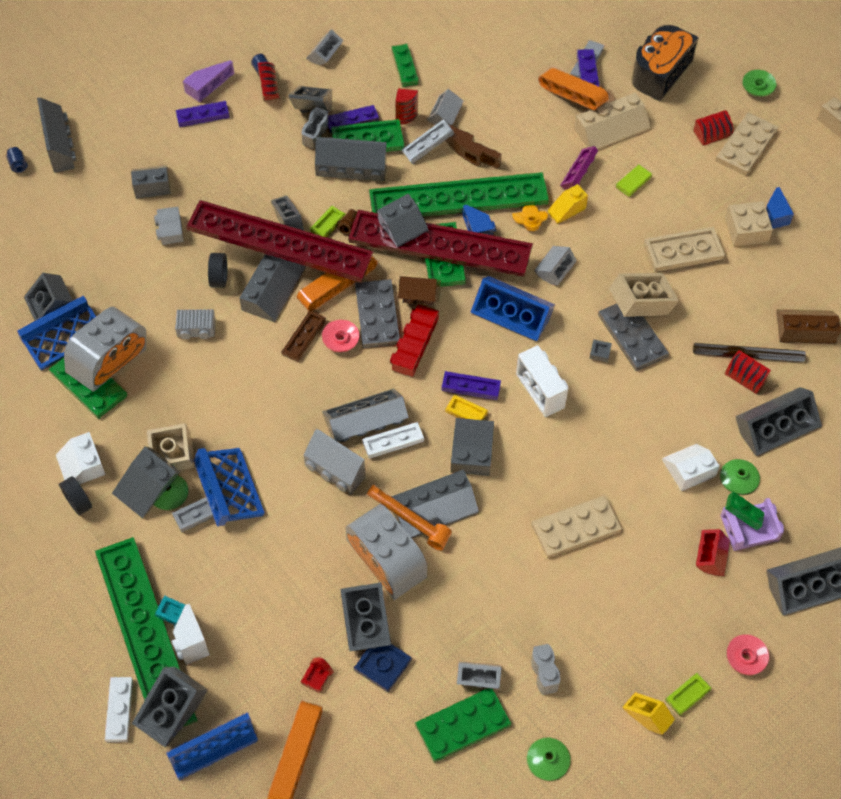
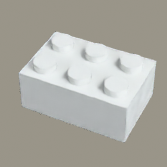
(542, 381)

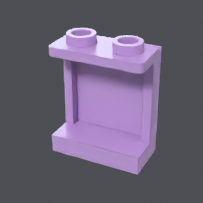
(744, 536)

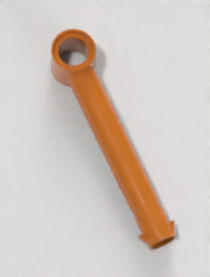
(437, 534)

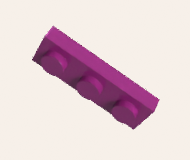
(579, 167)

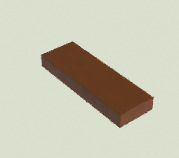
(303, 336)

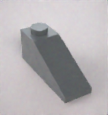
(287, 212)

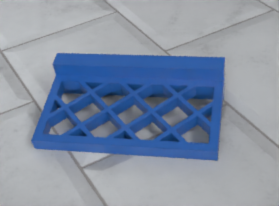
(51, 322)
(212, 484)
(212, 746)

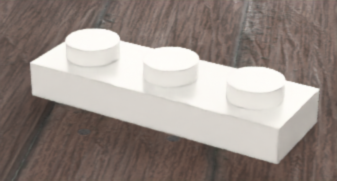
(393, 440)
(119, 709)

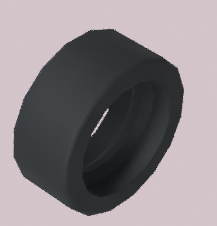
(217, 270)
(75, 495)

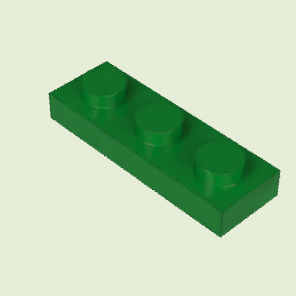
(404, 65)

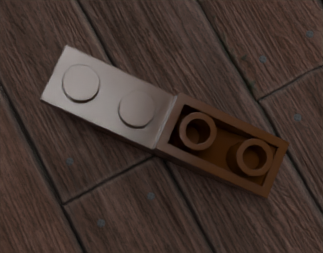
(475, 153)

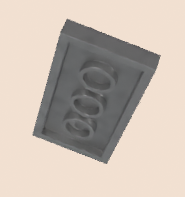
(377, 313)
(633, 337)

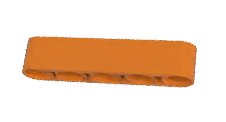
(573, 88)
(326, 288)
(295, 751)

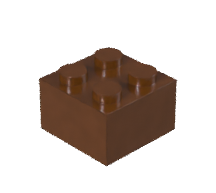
(419, 289)

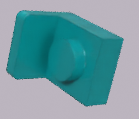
(170, 610)

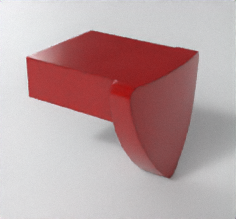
(317, 674)

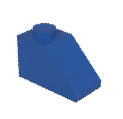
(779, 210)
(478, 221)

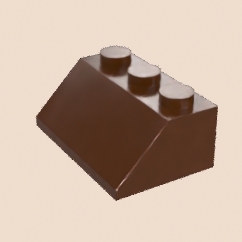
(808, 326)

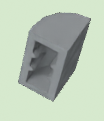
(325, 48)
(445, 108)
(556, 264)
(479, 674)

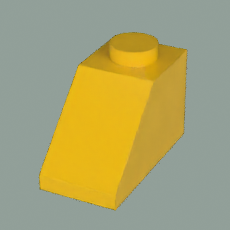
(568, 204)
(649, 712)

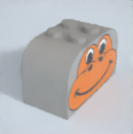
(103, 347)
(387, 550)

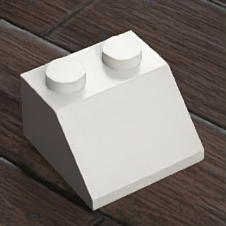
(80, 459)
(691, 466)
(188, 638)

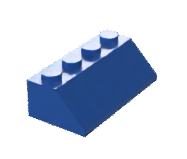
(512, 308)

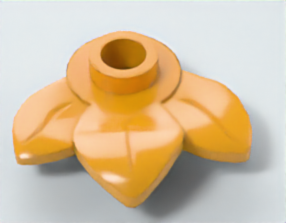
(530, 217)

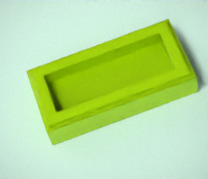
(634, 180)
(327, 222)
(688, 694)

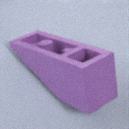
(206, 80)

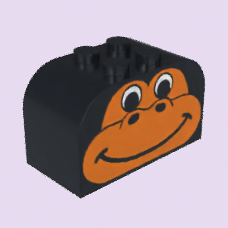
(663, 60)

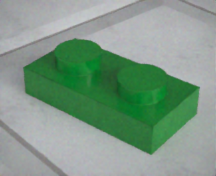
(745, 510)

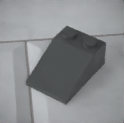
(308, 98)
(472, 446)
(145, 481)
(365, 616)
(169, 705)

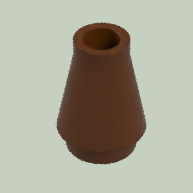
(346, 222)

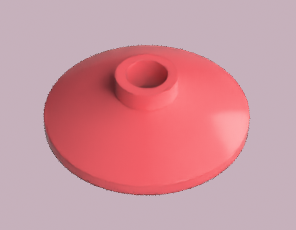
(340, 329)
(749, 646)

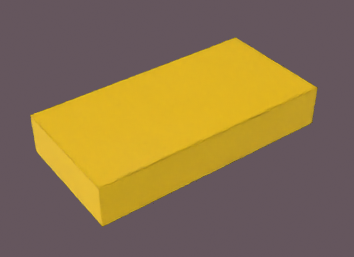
(465, 409)

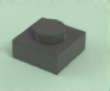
(600, 350)

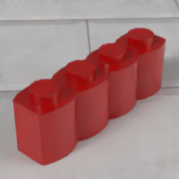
(415, 340)

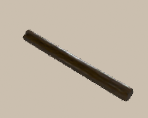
(753, 352)

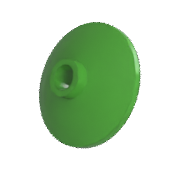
(759, 82)
(740, 484)
(175, 496)
(544, 768)

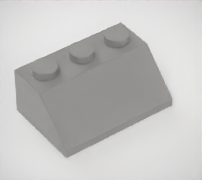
(334, 462)

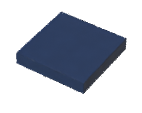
(383, 665)

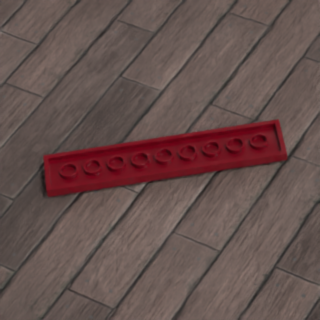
(280, 241)
(448, 245)

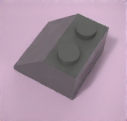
(150, 181)
(402, 220)
(47, 295)

